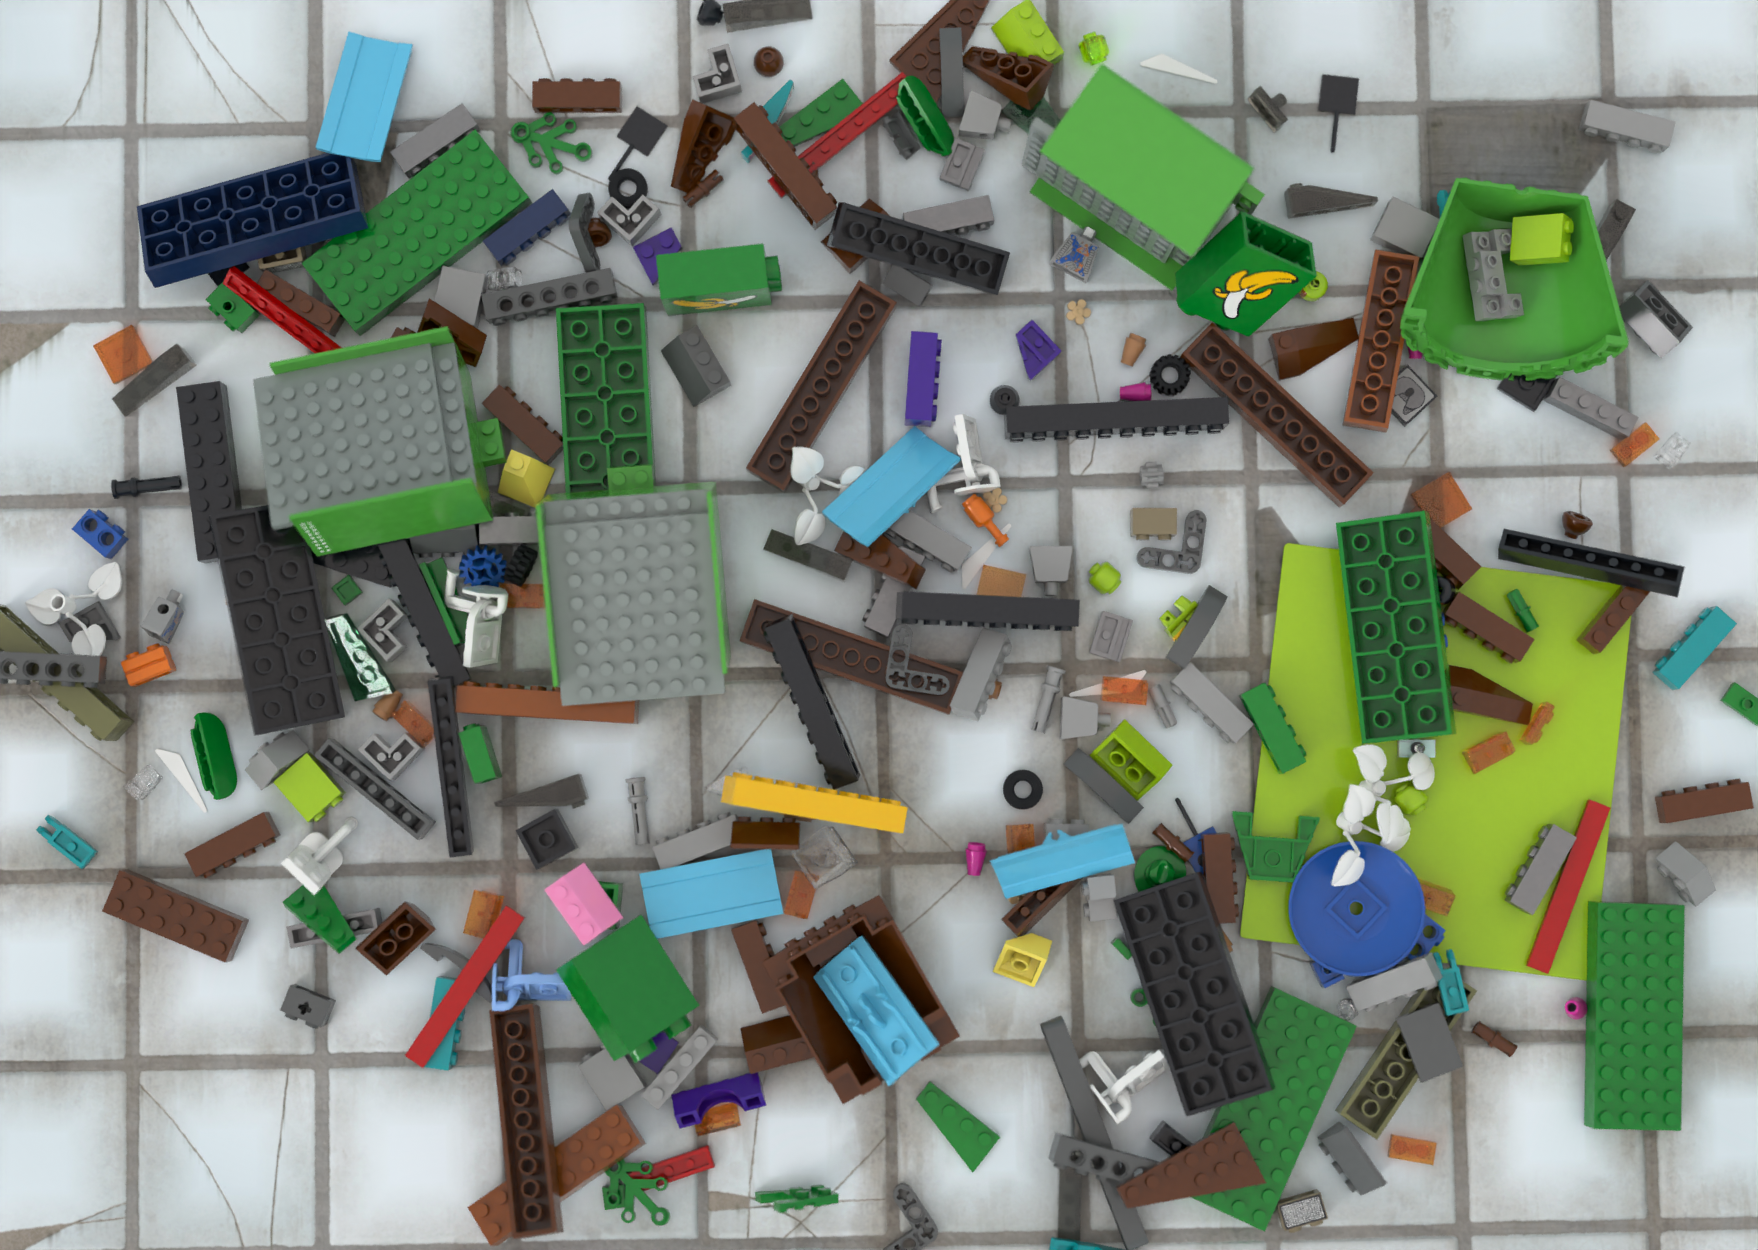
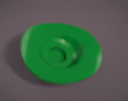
(1157, 867)

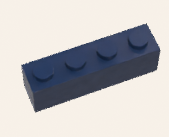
(527, 227)

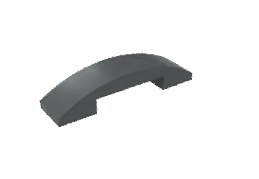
(951, 72)
(1197, 627)
(1103, 785)
(438, 952)

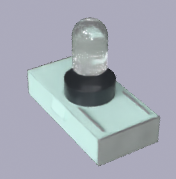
(1406, 748)

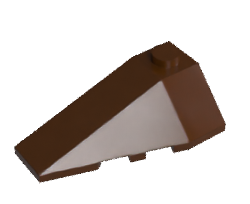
(1014, 76)
(1485, 698)

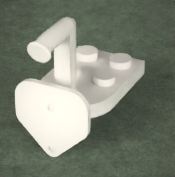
(973, 467)
(483, 620)
(318, 857)
(1121, 1090)

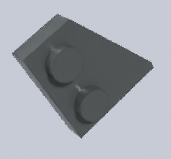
(91, 615)

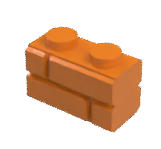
(148, 665)

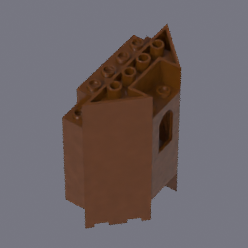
(817, 1020)

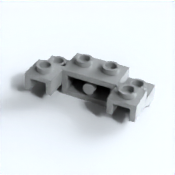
(1487, 275)

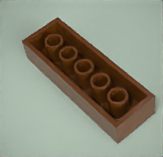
(784, 165)
(175, 915)

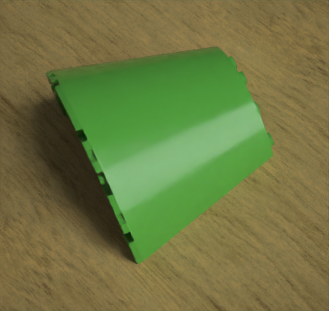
(1567, 306)

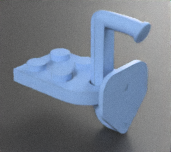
(525, 986)

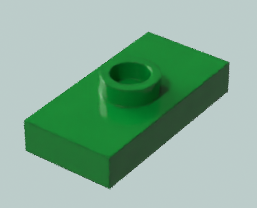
(1742, 702)

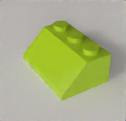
(1027, 34)
(1131, 760)

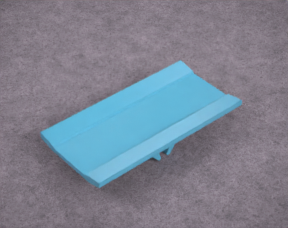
(364, 98)
(890, 487)
(1063, 860)
(711, 893)
(876, 1010)

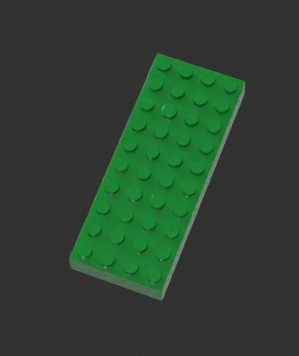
(417, 232)
(604, 392)
(1395, 627)
(1634, 1016)
(1303, 1057)

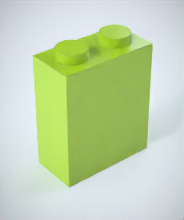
(1541, 239)
(310, 788)

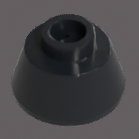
(709, 13)
(1005, 391)

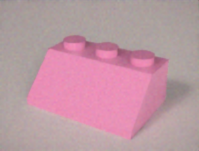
(583, 903)

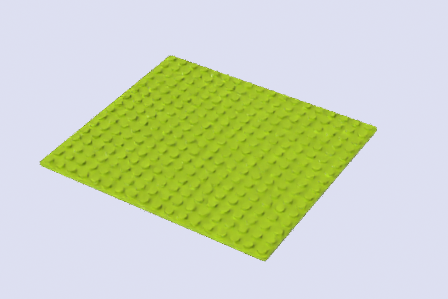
(1472, 823)

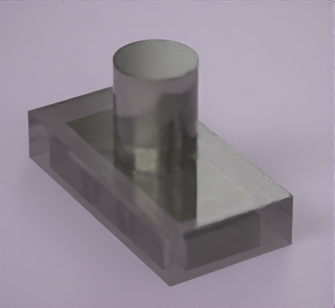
(1269, 108)

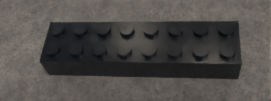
(918, 248)
(208, 459)
(989, 609)

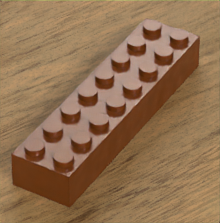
(1380, 342)
(538, 703)
(578, 1163)

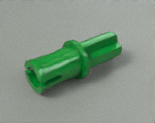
(1522, 610)

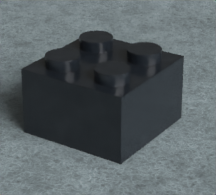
(547, 839)

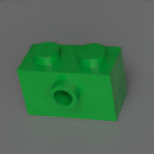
(234, 309)

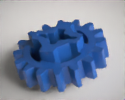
(482, 559)

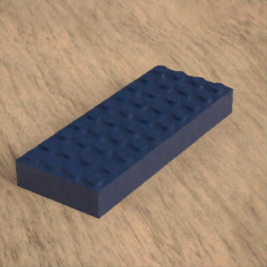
(250, 218)

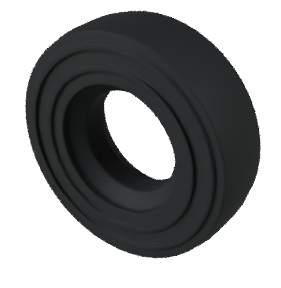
(624, 175)
(1032, 799)

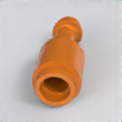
(982, 516)

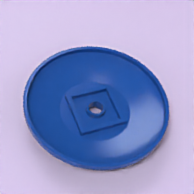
(1360, 942)

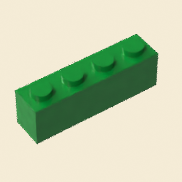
(1272, 728)

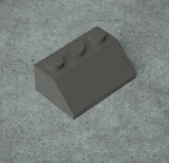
(1654, 319)
(695, 366)
(446, 542)
(1350, 1159)

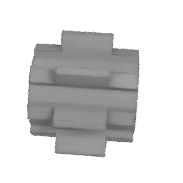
(1151, 475)

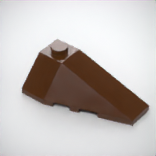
(701, 139)
(1307, 346)

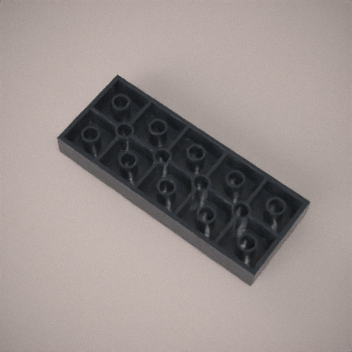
(276, 621)
(1194, 994)

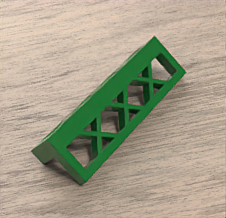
(455, 620)

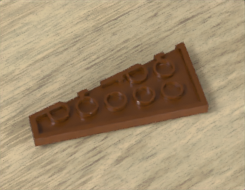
(922, 52)
(1203, 1168)

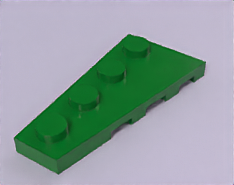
(821, 114)
(321, 916)
(961, 1128)

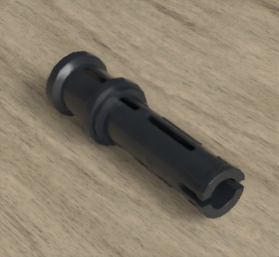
(135, 486)

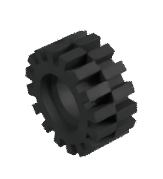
(1170, 388)
(520, 565)

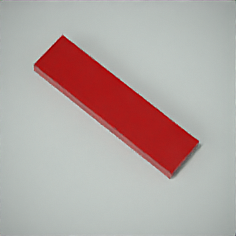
(678, 1166)

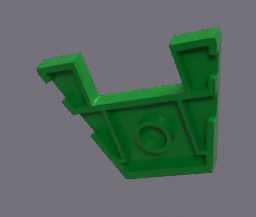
(1270, 856)
(798, 1197)

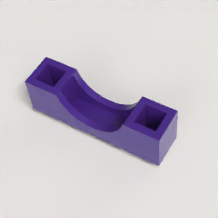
(693, 1104)

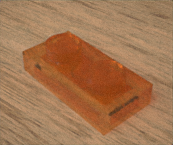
(1635, 444)
(1533, 731)
(719, 1119)
(1412, 1149)

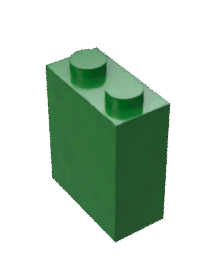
(479, 753)

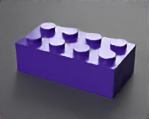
(921, 378)

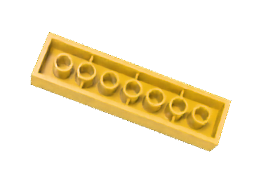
(820, 804)

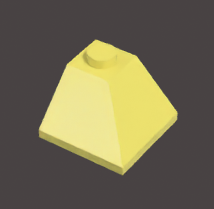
(525, 479)
(1023, 958)

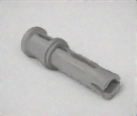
(1050, 688)
(637, 800)

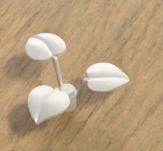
(804, 467)
(50, 603)
(1371, 763)
(1357, 806)

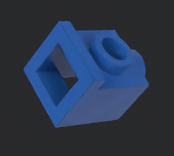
(1325, 979)

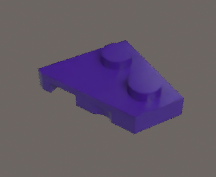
(662, 243)
(1035, 348)

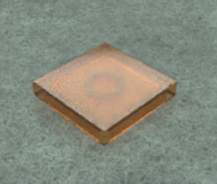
(123, 354)
(1442, 500)
(1000, 582)

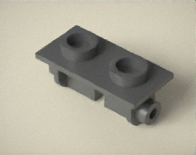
(902, 135)

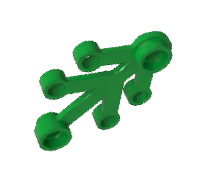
(548, 140)
(633, 1187)

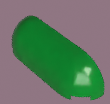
(924, 116)
(213, 755)

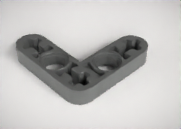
(578, 228)
(1186, 552)
(901, 668)
(915, 1233)

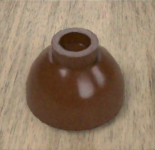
(768, 61)
(599, 232)
(1575, 524)

